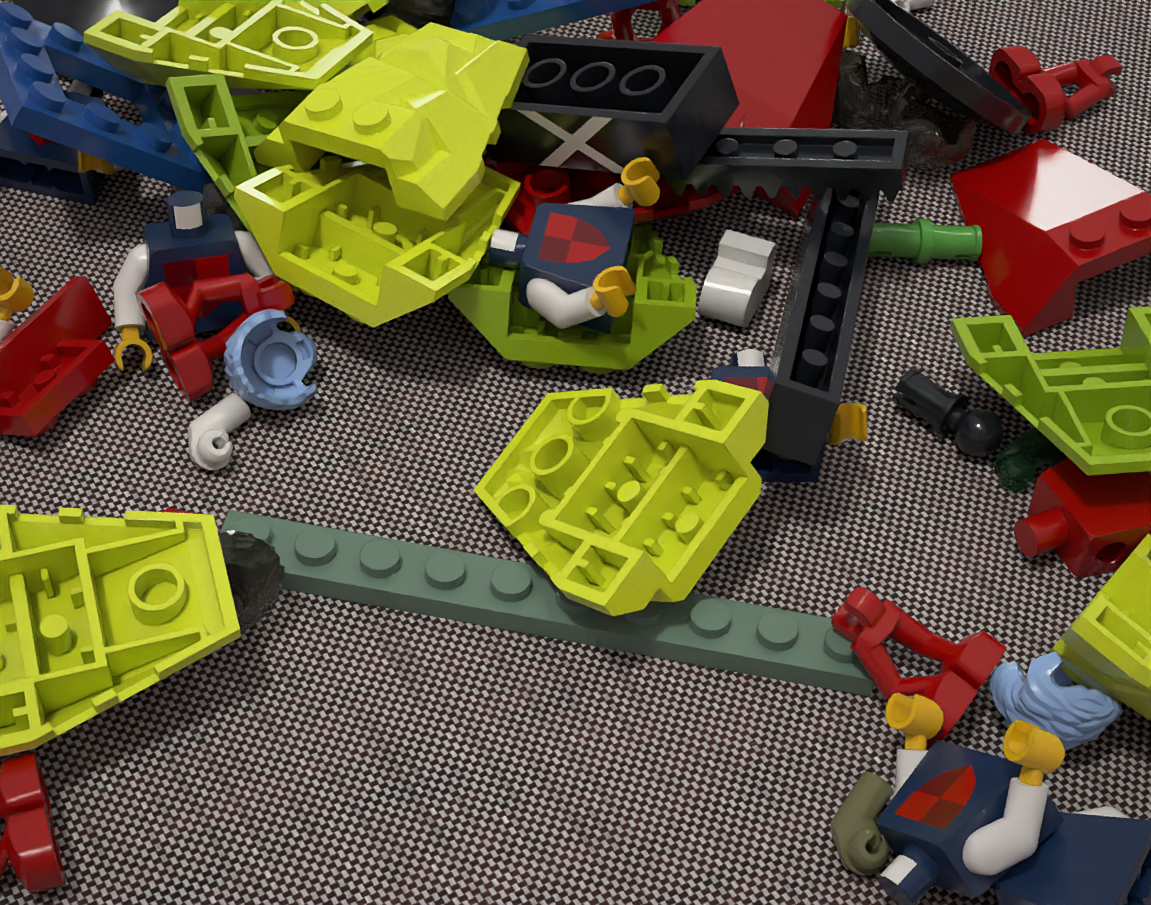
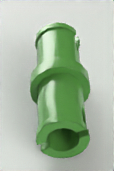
(925, 241)

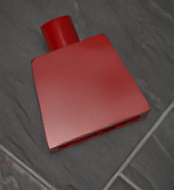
(1086, 518)

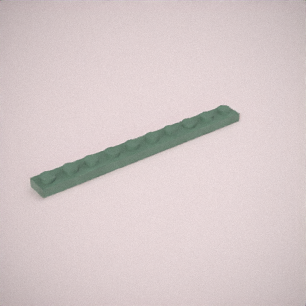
(526, 600)

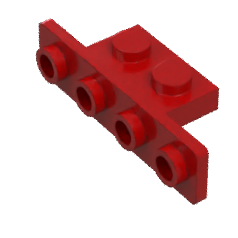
(52, 359)

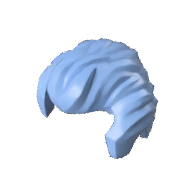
(269, 363)
(1047, 702)

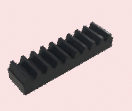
(802, 159)

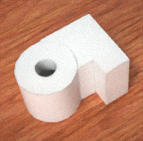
(737, 278)

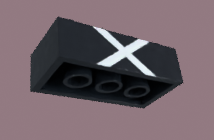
(616, 102)

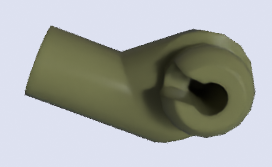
(855, 827)

